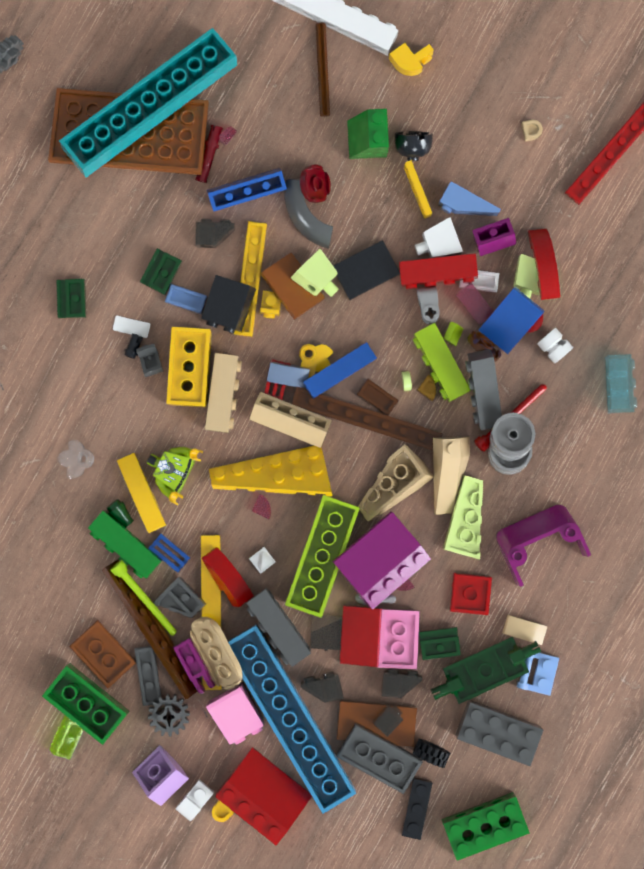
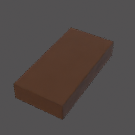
(377, 397)

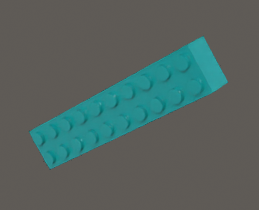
(148, 102)

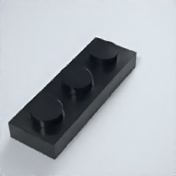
(417, 808)

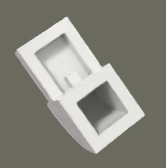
(194, 800)

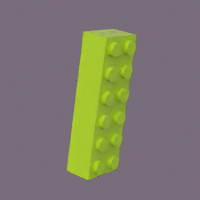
(325, 543)

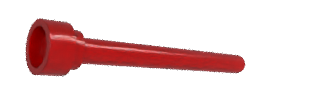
(484, 441)

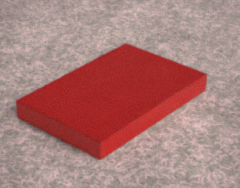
(360, 636)

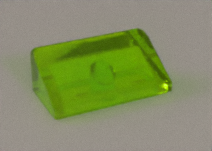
(66, 739)

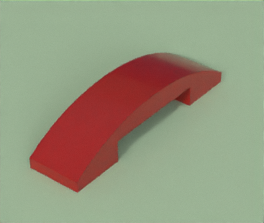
(545, 263)

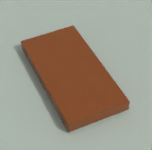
(364, 714)

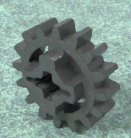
(9, 52)
(161, 715)

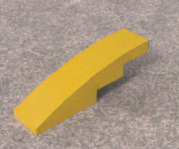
(141, 492)

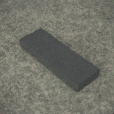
(148, 674)

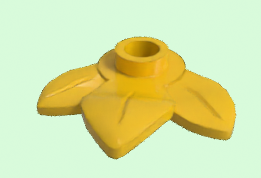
(318, 360)

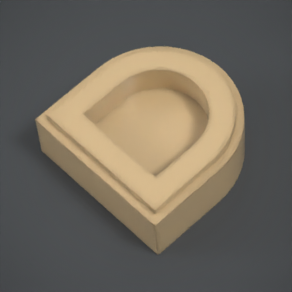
(531, 129)

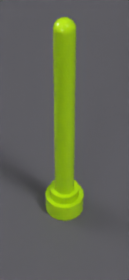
(120, 570)

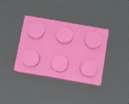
(399, 639)

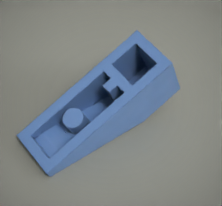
(464, 202)

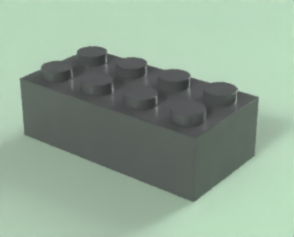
(279, 627)
(499, 732)

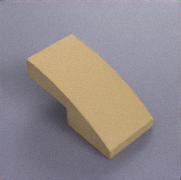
(524, 629)

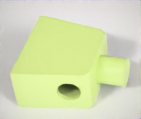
(317, 275)
(526, 276)

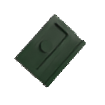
(161, 271)
(71, 298)
(439, 643)

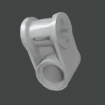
(428, 302)

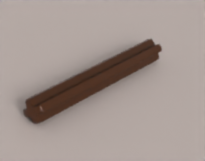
(322, 63)

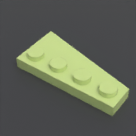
(464, 527)

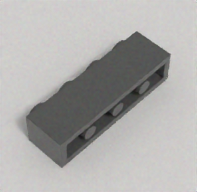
(484, 388)

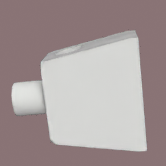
(440, 241)

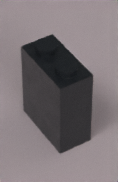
(228, 304)

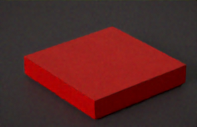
(470, 594)

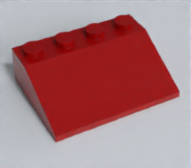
(263, 796)

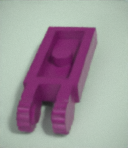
(193, 664)

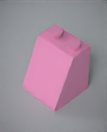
(235, 714)

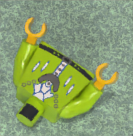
(173, 470)

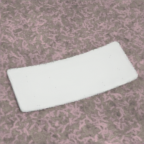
(131, 326)

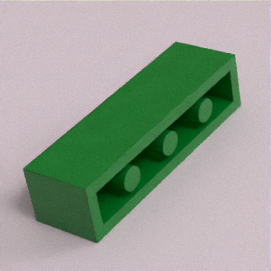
(125, 544)

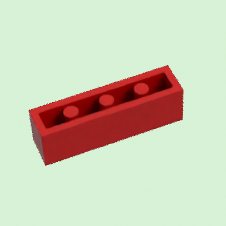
(438, 270)

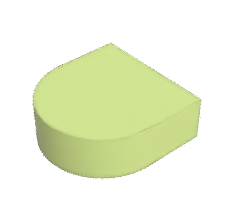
(406, 379)

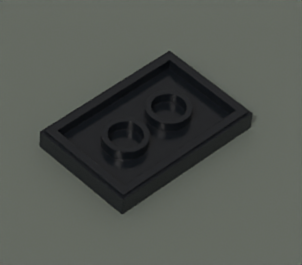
(366, 270)

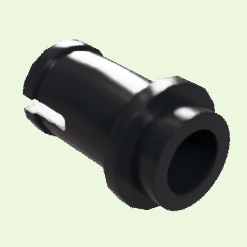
(134, 344)

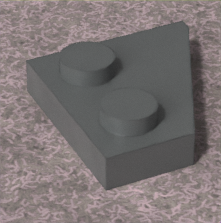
(180, 598)

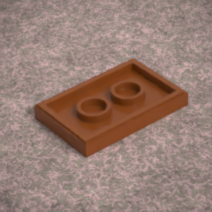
(291, 294)
(102, 654)

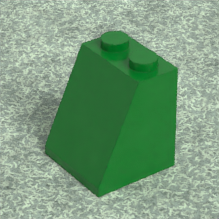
(368, 134)

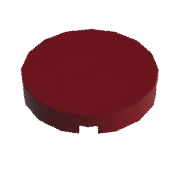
(315, 183)

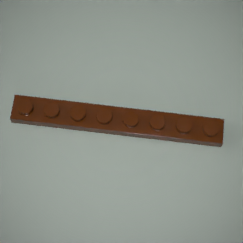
(366, 419)
(152, 631)

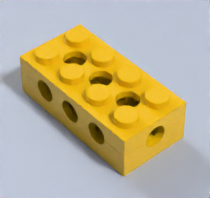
(179, 358)

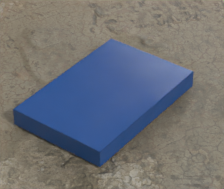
(511, 320)

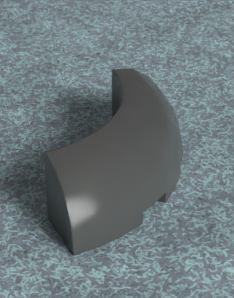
(302, 218)

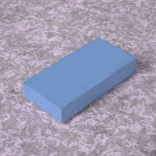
(186, 299)

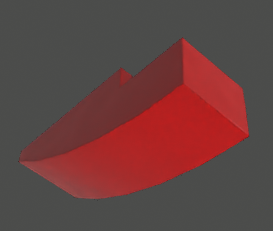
(227, 577)

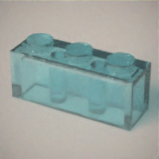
(620, 384)

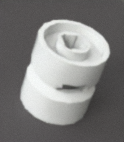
(555, 345)

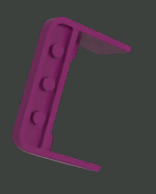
(534, 528)

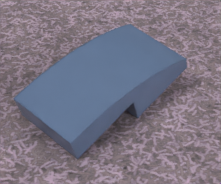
(287, 375)

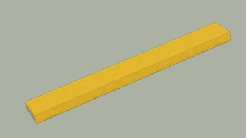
(209, 590)

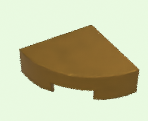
(428, 388)

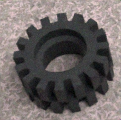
(431, 753)

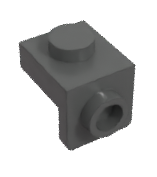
(150, 360)

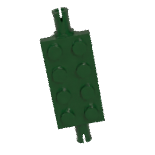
(485, 670)

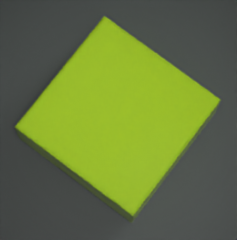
(453, 333)

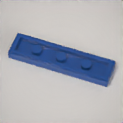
(339, 370)

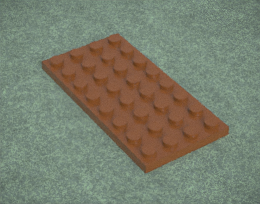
(170, 147)

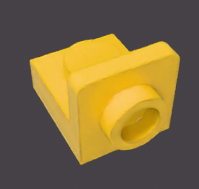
(270, 305)

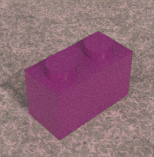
(494, 237)

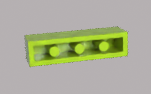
(441, 362)

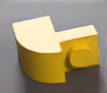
(410, 63)

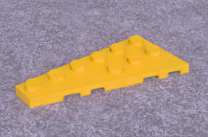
(283, 472)

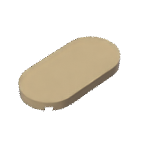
(216, 653)

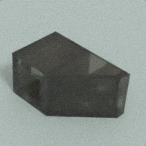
(212, 234)
(399, 684)
(324, 688)

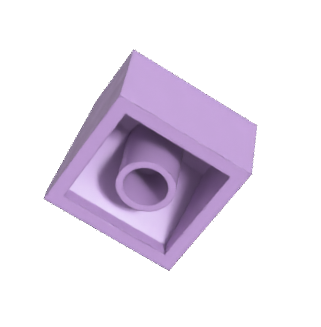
(160, 775)

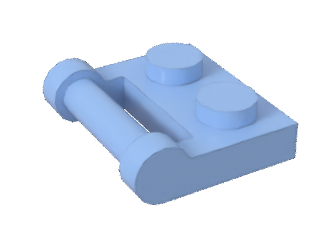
(543, 675)

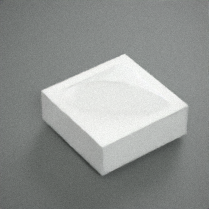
(262, 560)

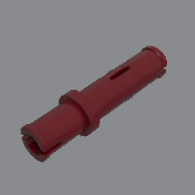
(209, 152)

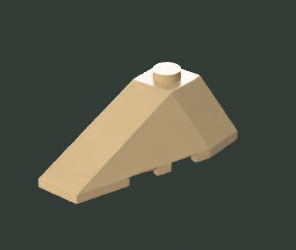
(449, 466)
(398, 480)

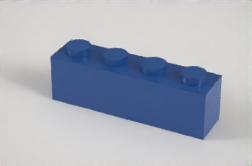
(246, 189)

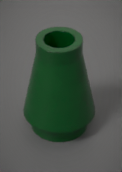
(119, 512)

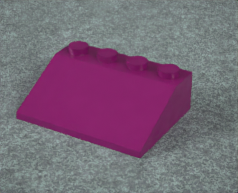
(381, 560)

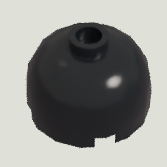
(413, 144)

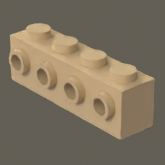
(222, 393)
(293, 421)

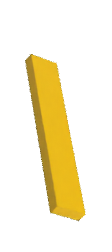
(252, 269)

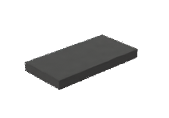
(379, 758)

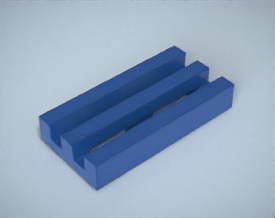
(164, 558)

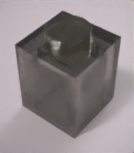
(388, 719)

